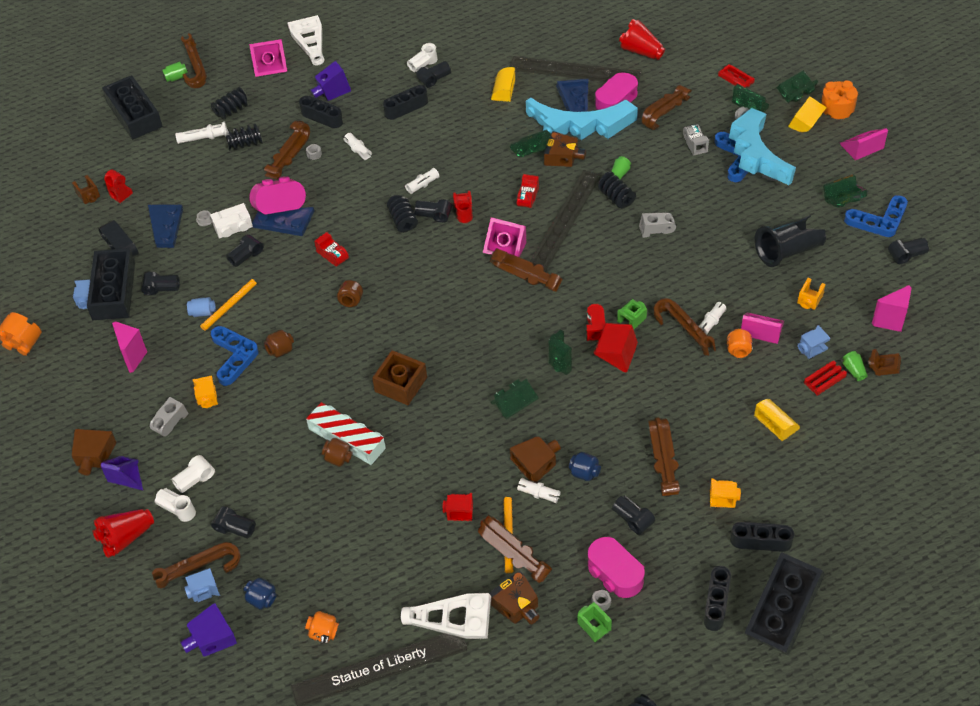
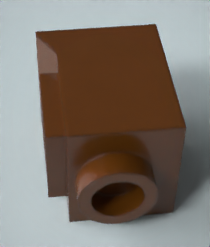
(89, 193)

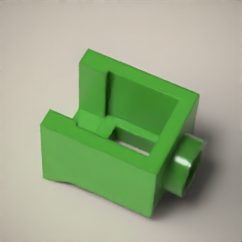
(634, 312)
(594, 612)

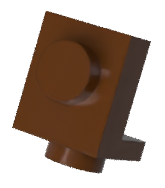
(885, 364)

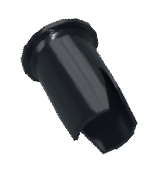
(786, 240)

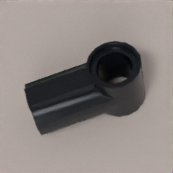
(430, 76)
(438, 211)
(248, 247)
(904, 251)
(154, 282)
(637, 518)
(228, 521)

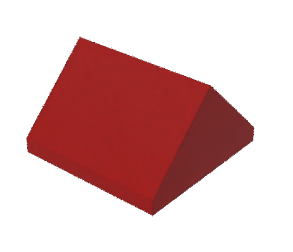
(617, 345)

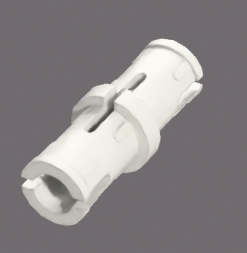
(357, 146)
(430, 175)
(712, 317)
(538, 490)

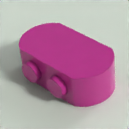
(617, 89)
(277, 195)
(615, 567)

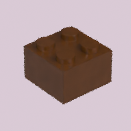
(399, 377)

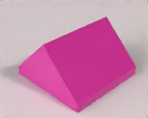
(268, 58)
(865, 143)
(505, 236)
(892, 309)
(762, 327)
(130, 344)

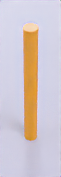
(225, 307)
(508, 524)

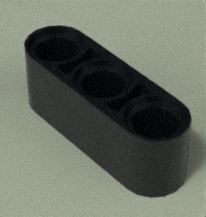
(405, 102)
(321, 111)
(116, 237)
(771, 532)
(717, 589)

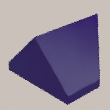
(122, 472)

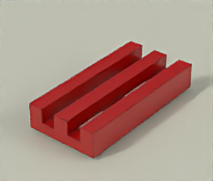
(734, 78)
(835, 369)

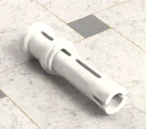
(208, 132)

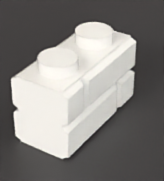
(231, 221)

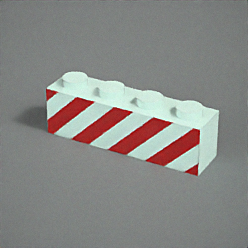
(330, 424)

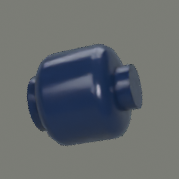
(584, 466)
(260, 593)

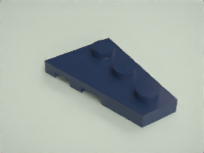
(574, 94)
(287, 222)
(165, 224)

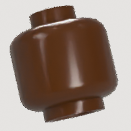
(350, 293)
(278, 343)
(336, 452)

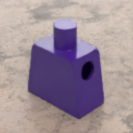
(331, 82)
(209, 632)

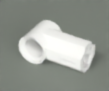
(426, 56)
(197, 470)
(176, 504)

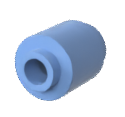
(201, 307)

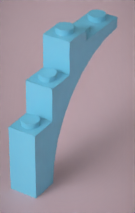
(581, 124)
(753, 152)

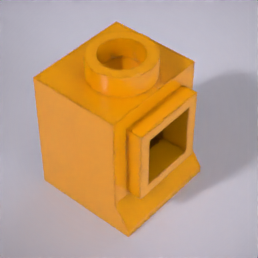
(809, 298)
(205, 392)
(724, 493)

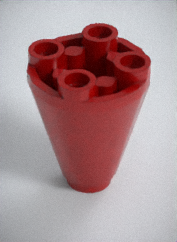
(641, 41)
(121, 529)

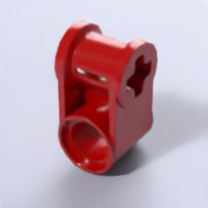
(463, 206)

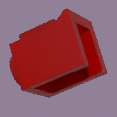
(458, 507)

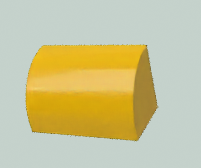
(504, 84)
(807, 115)
(775, 419)

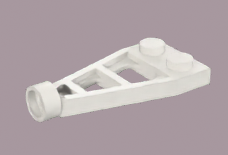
(304, 26)
(476, 618)

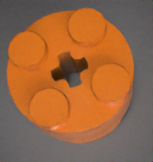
(839, 99)
(18, 333)

